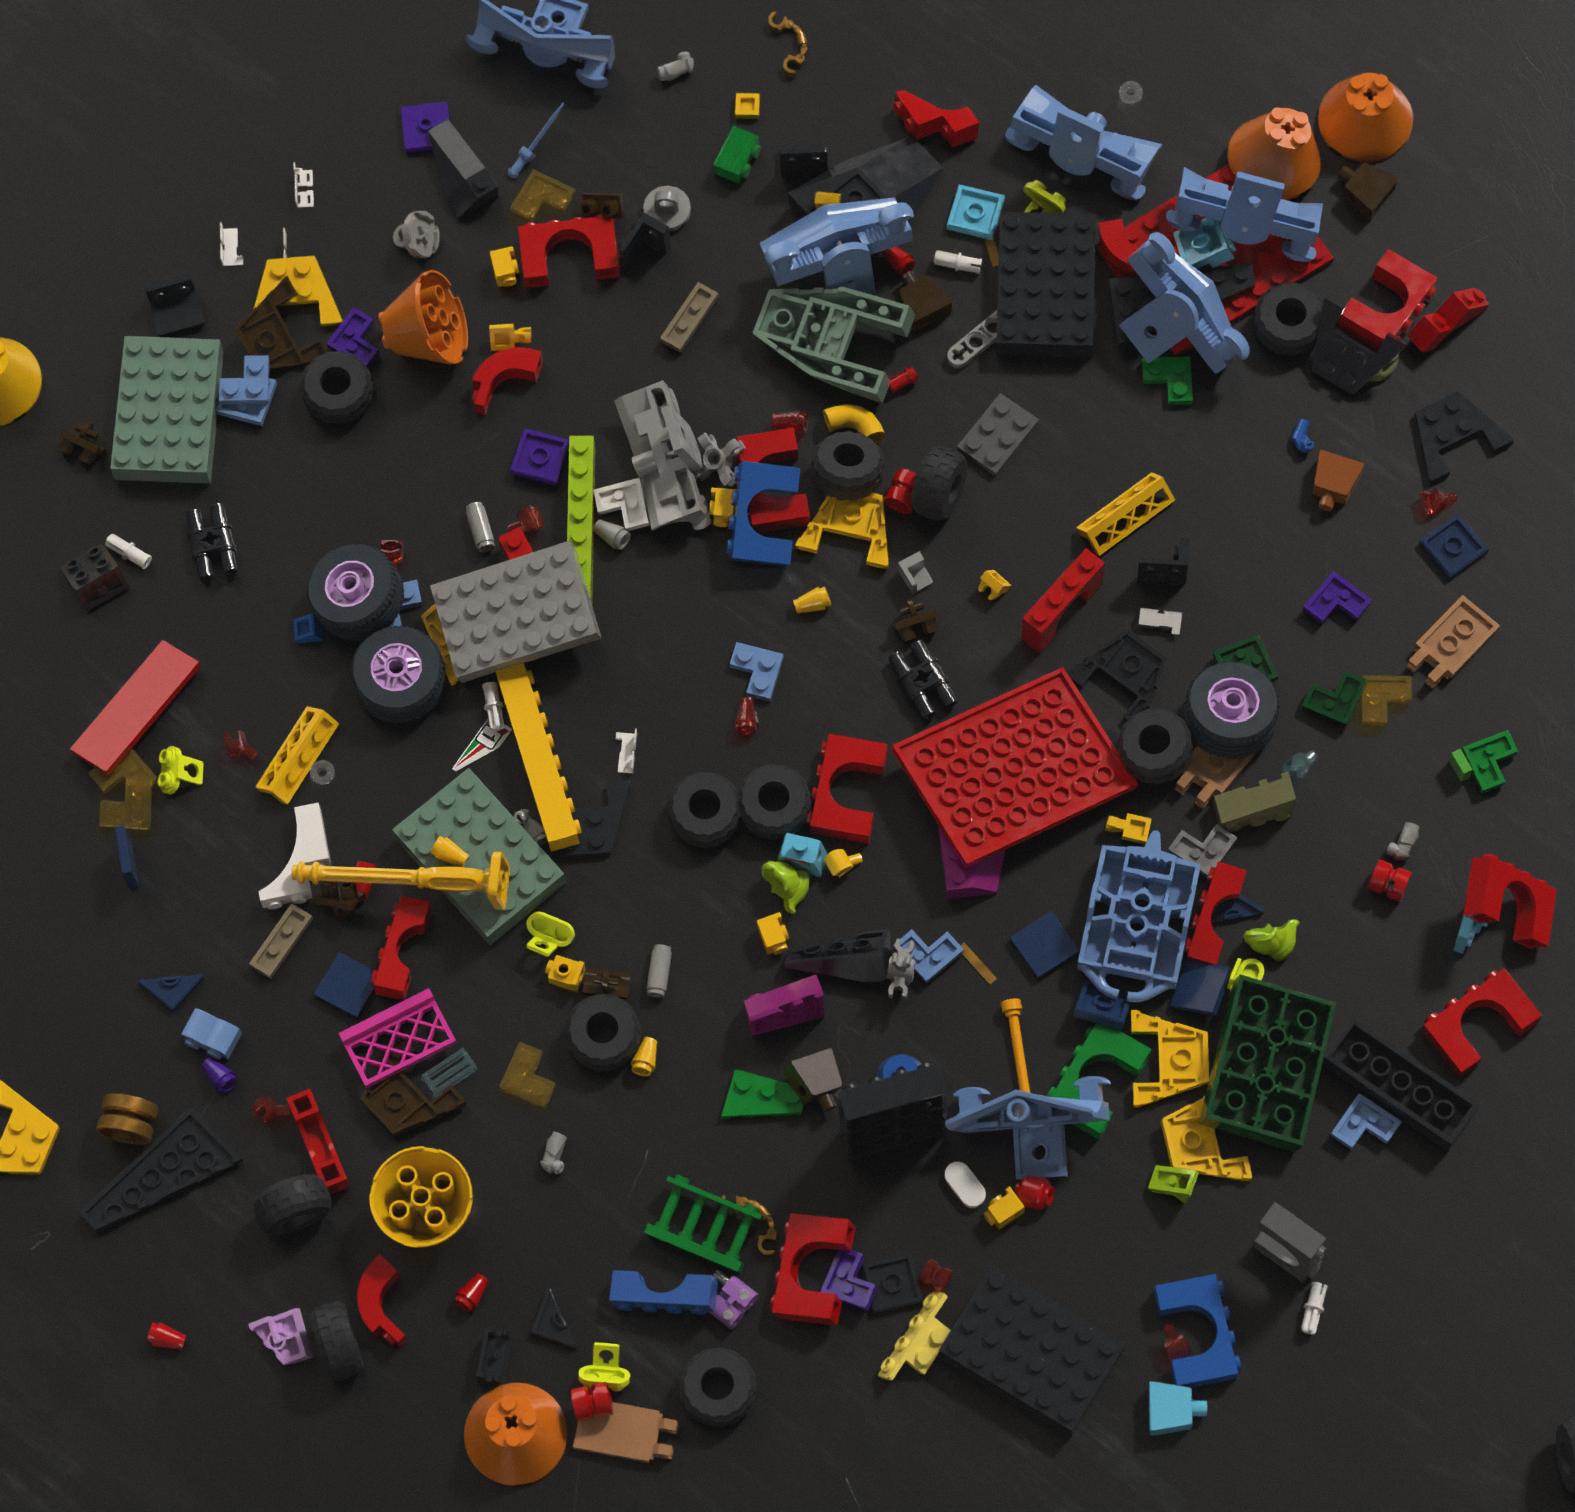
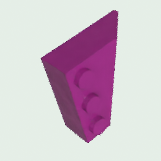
(971, 881)
(785, 1006)

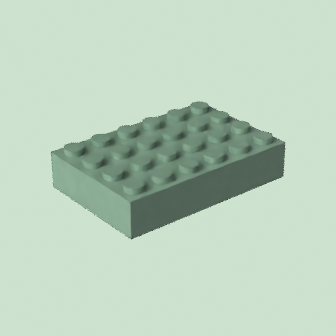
(167, 409)
(480, 826)

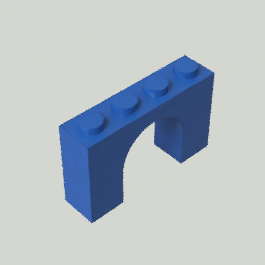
(745, 542)
(1202, 1296)

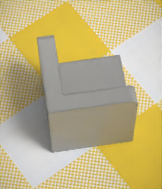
(914, 573)

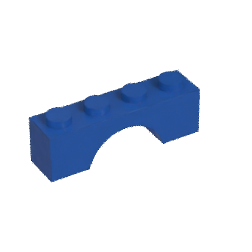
(694, 1294)

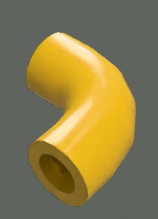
(855, 418)

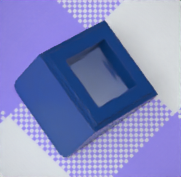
(308, 629)

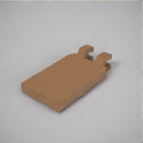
(1452, 640)
(1211, 774)
(626, 1434)

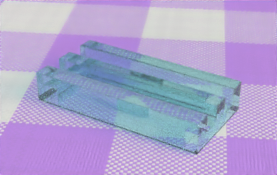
(454, 1080)

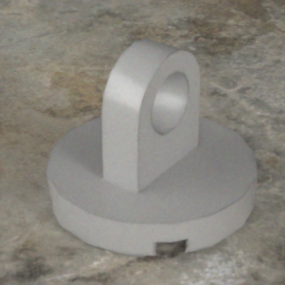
(668, 206)
(419, 235)

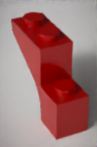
(926, 119)
(1453, 313)

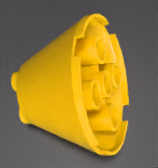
(18, 380)
(421, 1196)

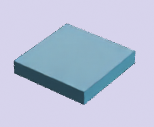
(975, 212)

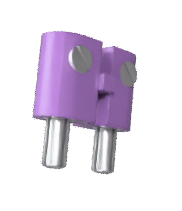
(733, 1300)

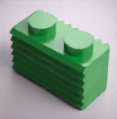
(737, 155)

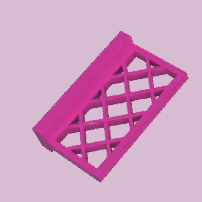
(384, 1023)

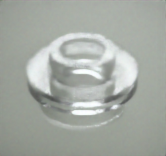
(1130, 86)
(322, 765)

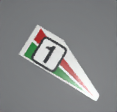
(482, 744)

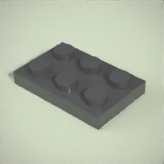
(997, 434)

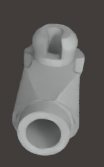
(675, 69)
(531, 826)
(1406, 840)
(554, 1149)

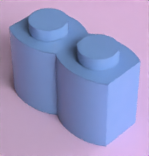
(211, 1034)

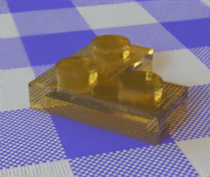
(541, 189)
(1379, 692)
(129, 767)
(134, 812)
(522, 1081)

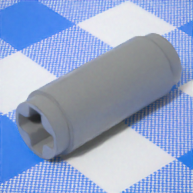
(480, 527)
(659, 971)

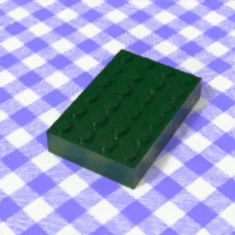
(1267, 1063)

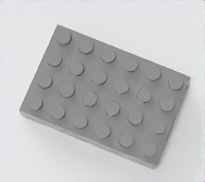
(515, 611)

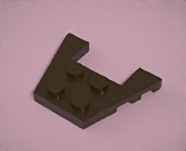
(266, 333)
(401, 1104)

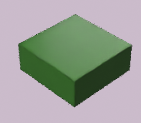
(1460, 765)

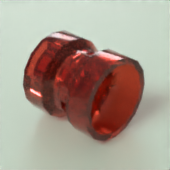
(932, 1271)

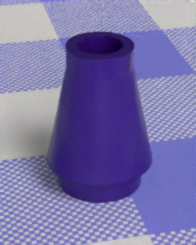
(220, 1076)

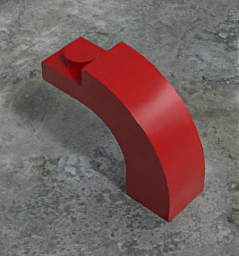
(1116, 245)
(504, 365)
(372, 1287)

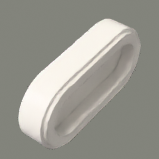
(965, 1185)

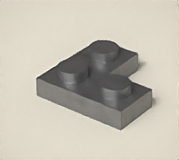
(1207, 853)

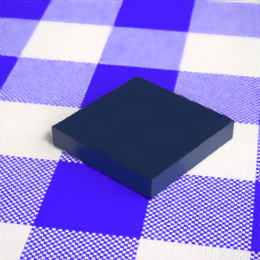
(1453, 546)
(126, 856)
(1044, 945)
(346, 985)
(1201, 987)
(1100, 1008)

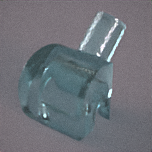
(1299, 763)

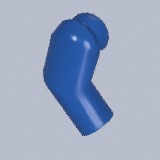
(1299, 436)

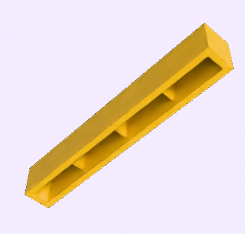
(537, 756)

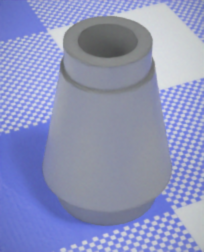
(612, 534)

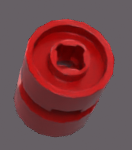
(899, 495)
(1381, 876)
(592, 1401)

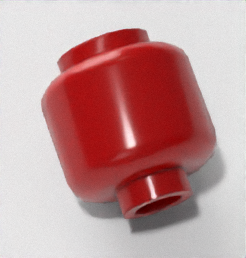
(1035, 1192)

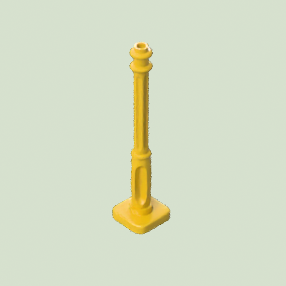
(455, 879)

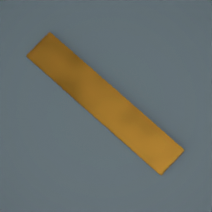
(993, 253)
(978, 965)

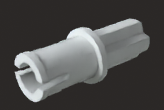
(957, 261)
(128, 551)
(493, 706)
(1313, 1308)

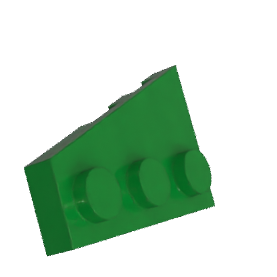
(760, 1096)

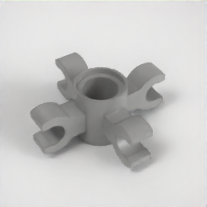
(726, 459)
(901, 969)

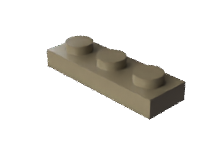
(689, 317)
(281, 941)

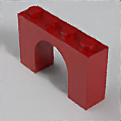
(538, 240)
(1409, 282)
(768, 512)
(1080, 579)
(840, 756)
(1532, 896)
(1498, 993)
(804, 1236)

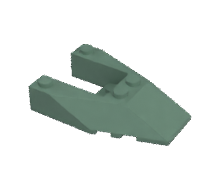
(817, 327)

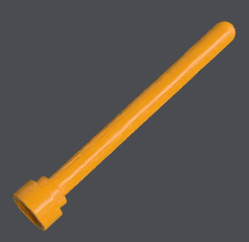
(1012, 1009)

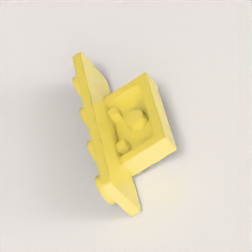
(920, 1342)

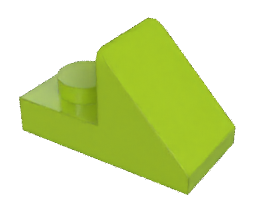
(1173, 1181)

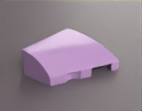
(285, 1336)

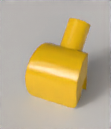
(840, 863)

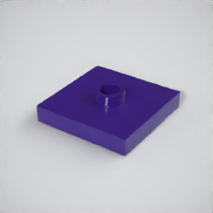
(418, 121)
(540, 457)

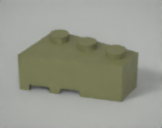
(1256, 804)

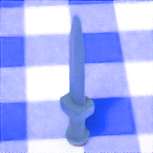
(527, 155)

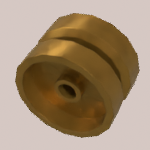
(127, 1119)

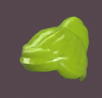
(786, 882)
(1273, 941)

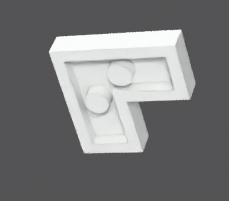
(629, 498)

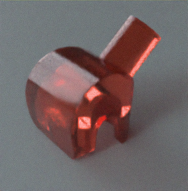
(1436, 500)
(529, 519)
(393, 550)
(238, 747)
(268, 1105)
(1175, 1344)

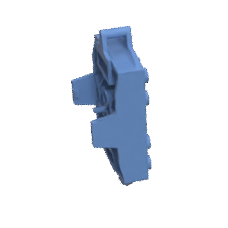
(1109, 937)

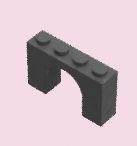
(1290, 1243)

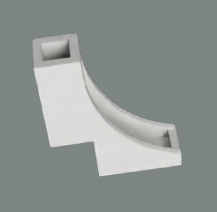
(310, 848)

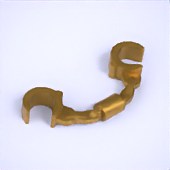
(801, 40)
(771, 1233)

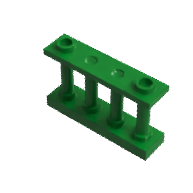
(707, 1248)

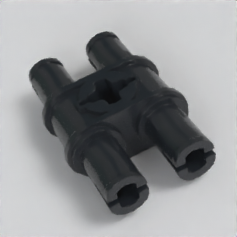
(222, 546)
(918, 690)

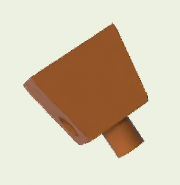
(1335, 479)

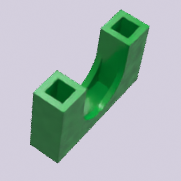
(1102, 1044)

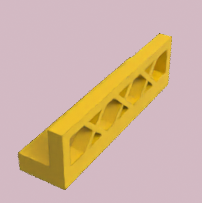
(1122, 505)
(300, 755)

